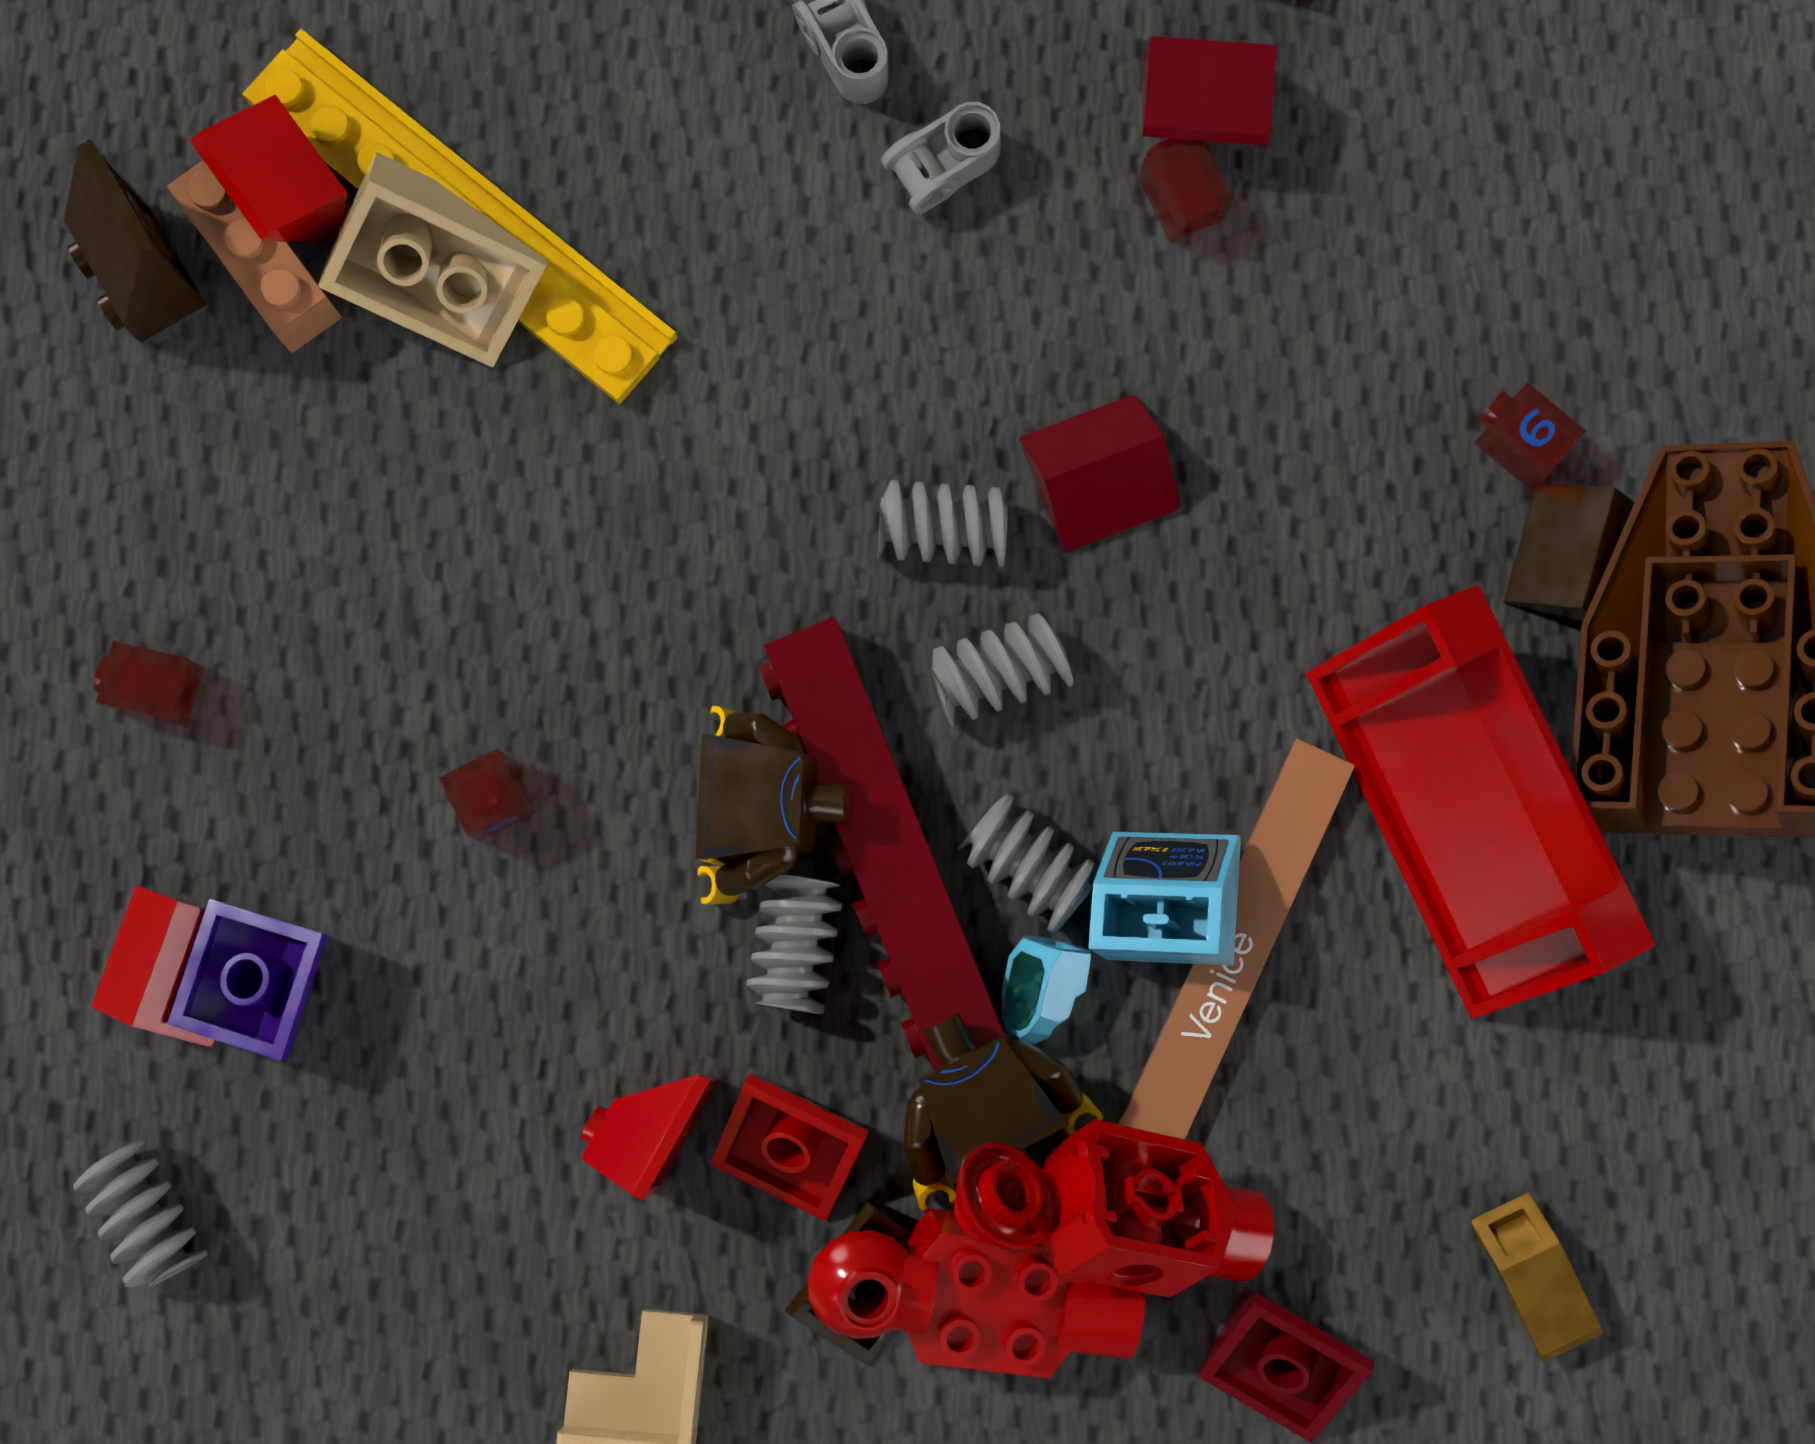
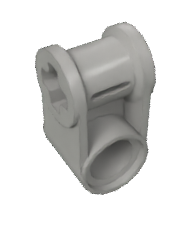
(841, 35)
(933, 161)

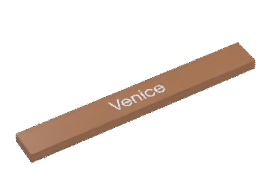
(1217, 994)

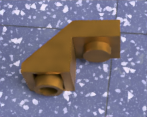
(1537, 1277)

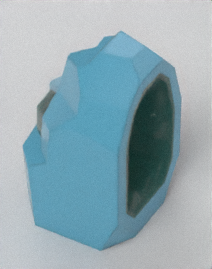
(1041, 986)

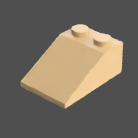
(431, 262)

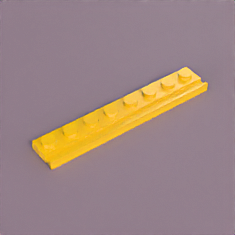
(574, 303)

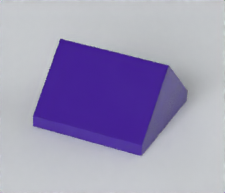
(247, 980)

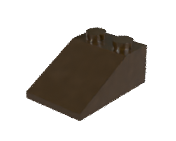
(125, 249)

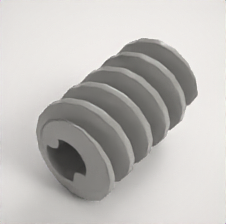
(943, 523)
(999, 667)
(1029, 863)
(794, 943)
(137, 1217)

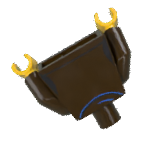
(758, 803)
(982, 1097)

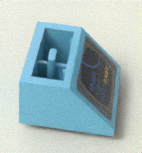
(1166, 898)

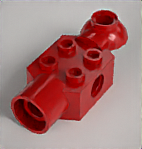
(1117, 1209)
(971, 1300)

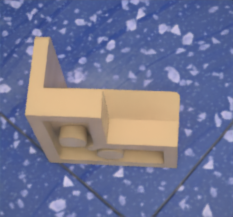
(655, 1403)

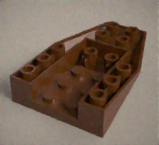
(1704, 651)

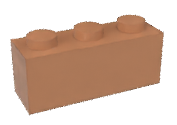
(263, 269)

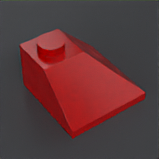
(644, 1133)

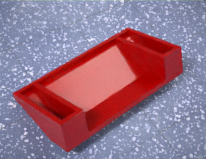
(1479, 805)

